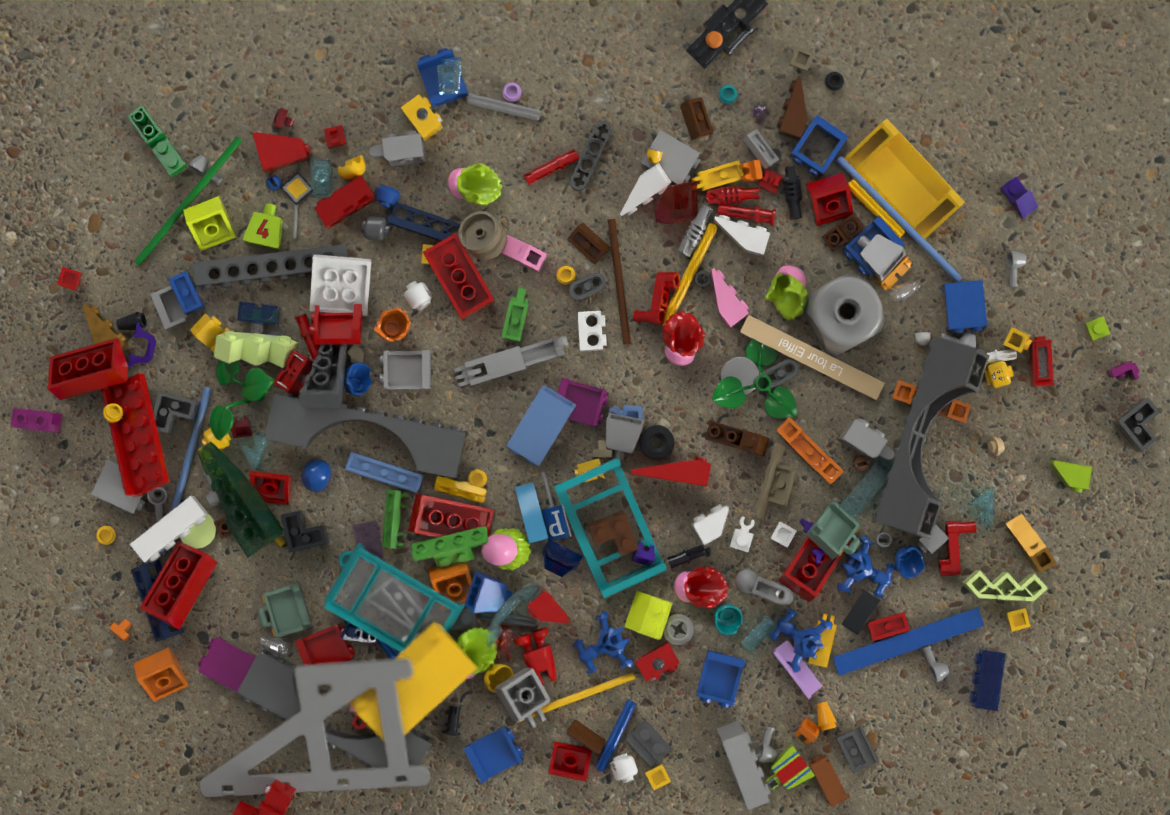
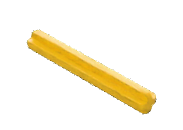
(874, 207)

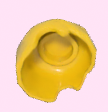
(352, 168)
(496, 675)

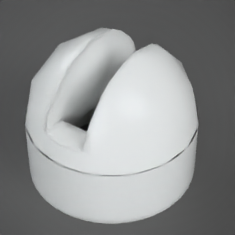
(922, 338)

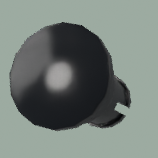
(452, 722)

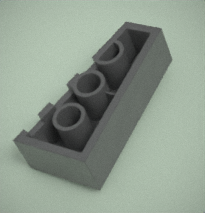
(326, 378)

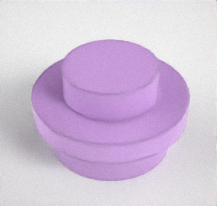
(511, 92)

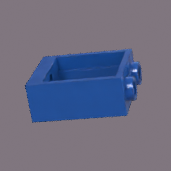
(830, 131)

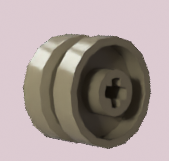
(482, 235)

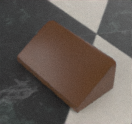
(696, 118)
(588, 243)
(586, 736)

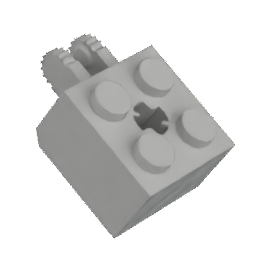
(400, 149)
(865, 440)
(533, 696)

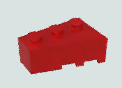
(344, 202)

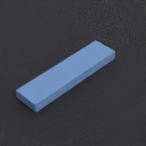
(384, 472)

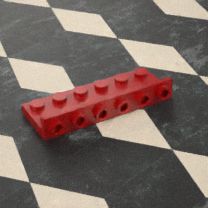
(136, 437)

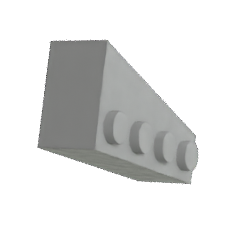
(743, 765)

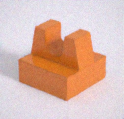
(752, 171)
(122, 629)
(809, 730)

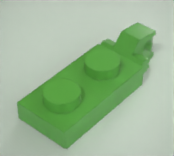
(516, 316)

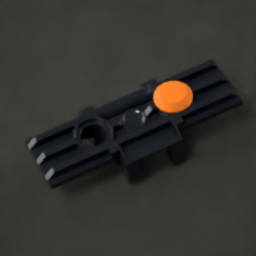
(719, 25)

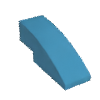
(531, 512)

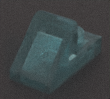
(449, 75)
(321, 176)
(255, 456)
(986, 500)

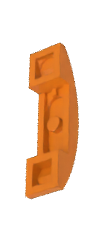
(955, 410)
(809, 451)

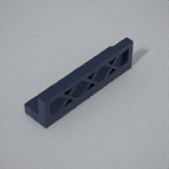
(421, 229)
(144, 583)

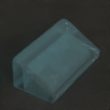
(758, 634)

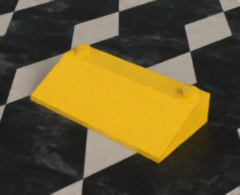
(904, 178)
(437, 671)

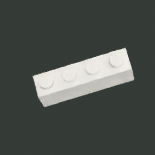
(168, 529)

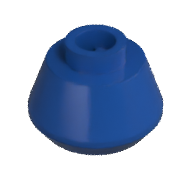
(387, 196)

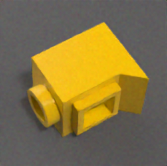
(584, 467)

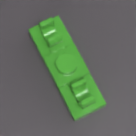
(392, 519)

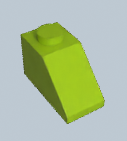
(1073, 475)

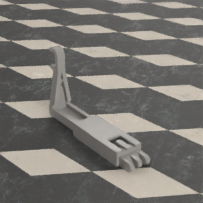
(510, 361)

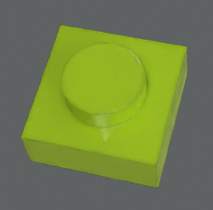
(1097, 328)

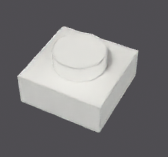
(783, 534)

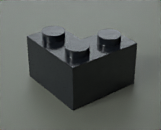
(298, 536)

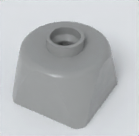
(833, 331)

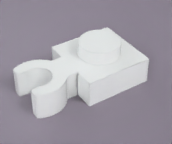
(742, 538)

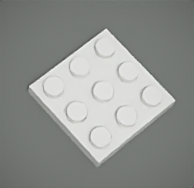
(339, 283)

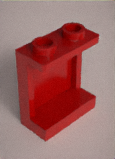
(337, 327)
(325, 647)

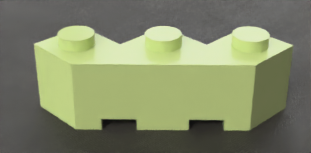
(254, 348)
(1004, 587)

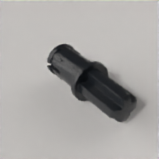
(686, 556)

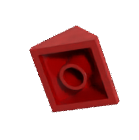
(272, 487)
(570, 761)

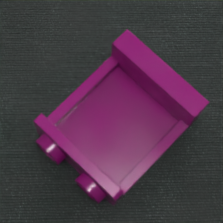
(587, 401)
(36, 420)
(226, 663)

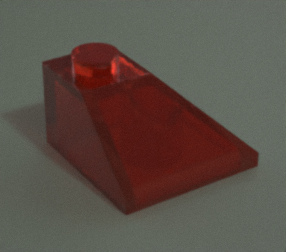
(677, 204)

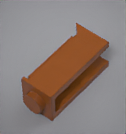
(828, 780)

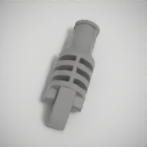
(695, 231)

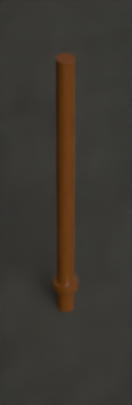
(619, 281)

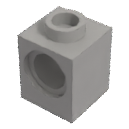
(932, 544)

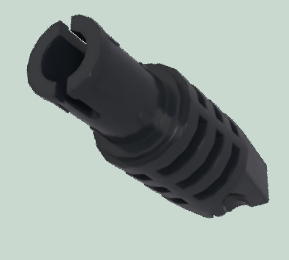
(792, 192)

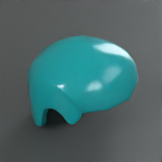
(728, 619)

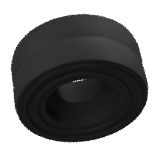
(657, 431)

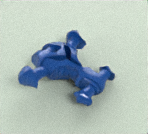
(860, 567)
(805, 641)
(609, 643)

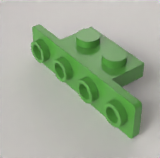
(451, 548)

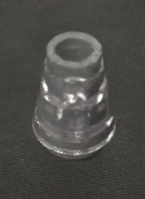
(903, 291)
(276, 646)

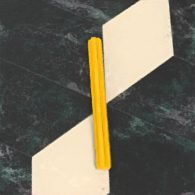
(691, 270)

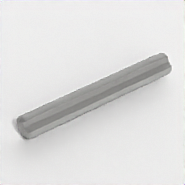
(504, 107)

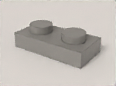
(760, 149)

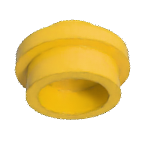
(566, 275)
(112, 413)
(477, 478)
(106, 535)

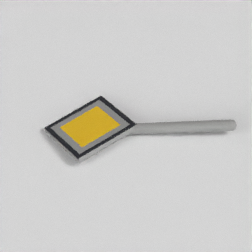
(296, 189)

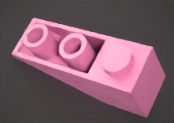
(524, 254)
(728, 305)

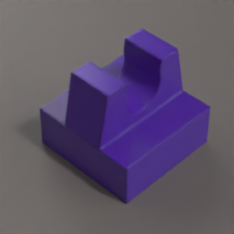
(643, 557)

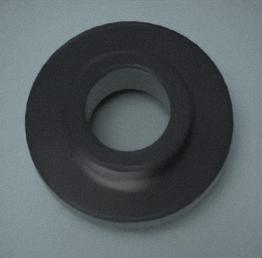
(834, 75)

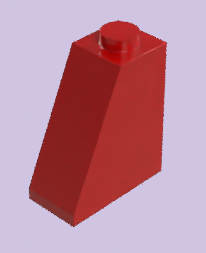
(280, 151)

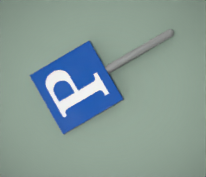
(554, 517)

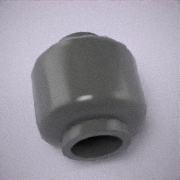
(375, 228)

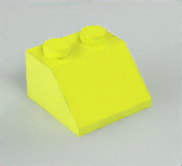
(209, 223)
(648, 615)

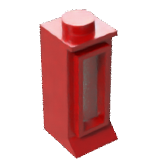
(1041, 362)

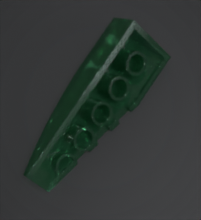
(244, 508)

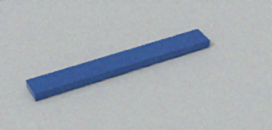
(908, 641)

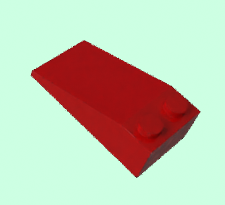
(458, 276)
(689, 472)
(444, 517)
(806, 576)

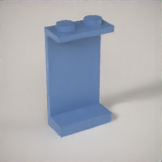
(541, 425)

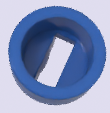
(277, 180)

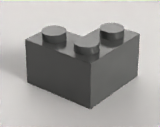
(170, 406)
(1133, 424)

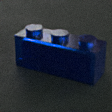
(987, 679)

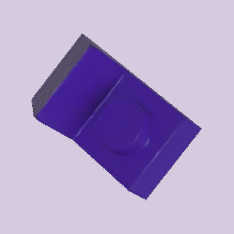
(1019, 197)

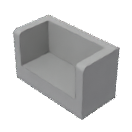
(169, 308)

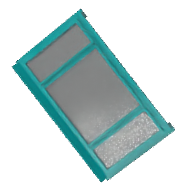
(387, 601)

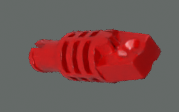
(731, 195)

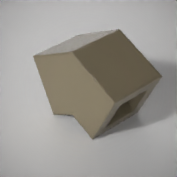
(356, 354)

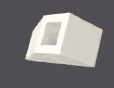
(648, 184)
(747, 238)

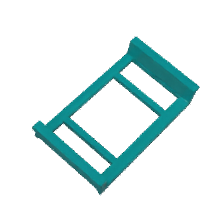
(630, 578)

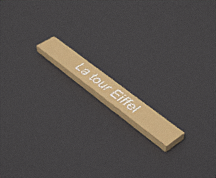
(812, 357)

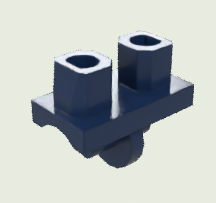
(354, 633)

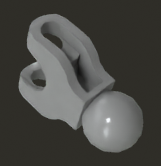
(749, 582)

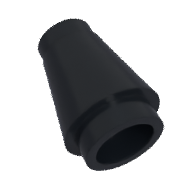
(129, 321)

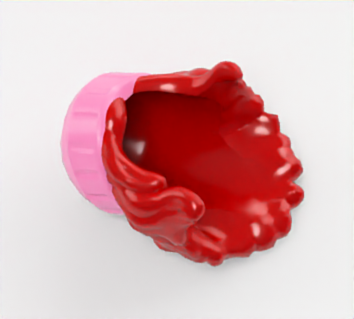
(682, 338)
(701, 587)

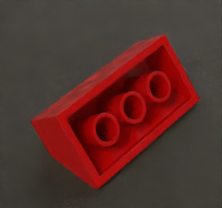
(87, 369)
(178, 585)

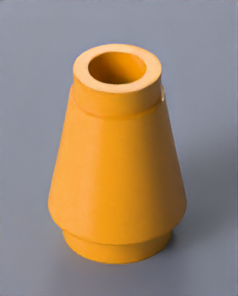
(825, 717)

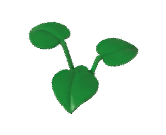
(254, 389)
(731, 394)

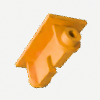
(901, 268)

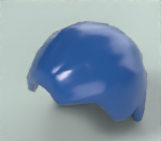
(357, 379)
(316, 475)
(909, 561)

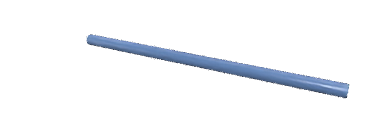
(899, 219)
(190, 450)

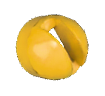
(654, 156)

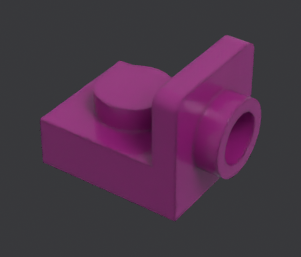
(1120, 370)

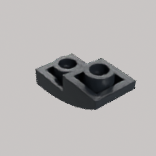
(860, 612)

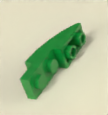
(157, 141)

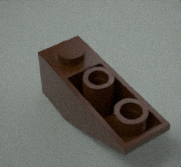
(795, 116)
(737, 438)

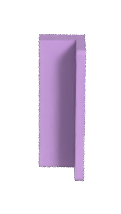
(804, 678)

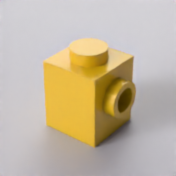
(1018, 340)

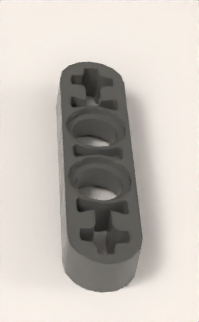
(588, 155)

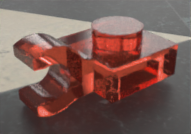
(504, 642)

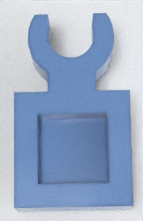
(629, 410)

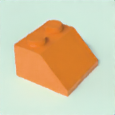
(452, 581)
(160, 674)

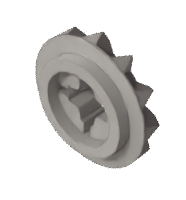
(680, 638)

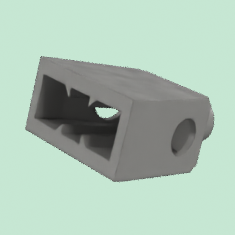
(880, 254)
(622, 434)

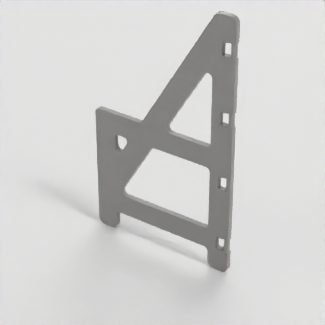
(347, 683)

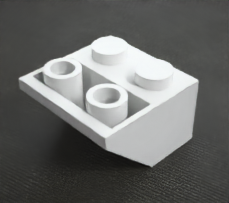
(712, 525)

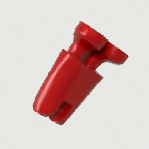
(538, 659)

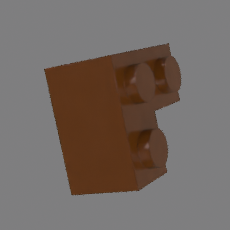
(616, 528)

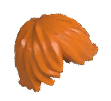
(393, 324)

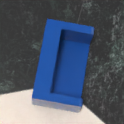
(187, 293)

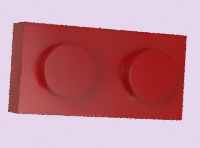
(888, 626)

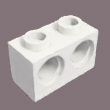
(586, 331)

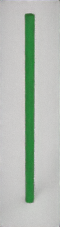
(188, 200)

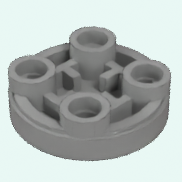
(742, 369)

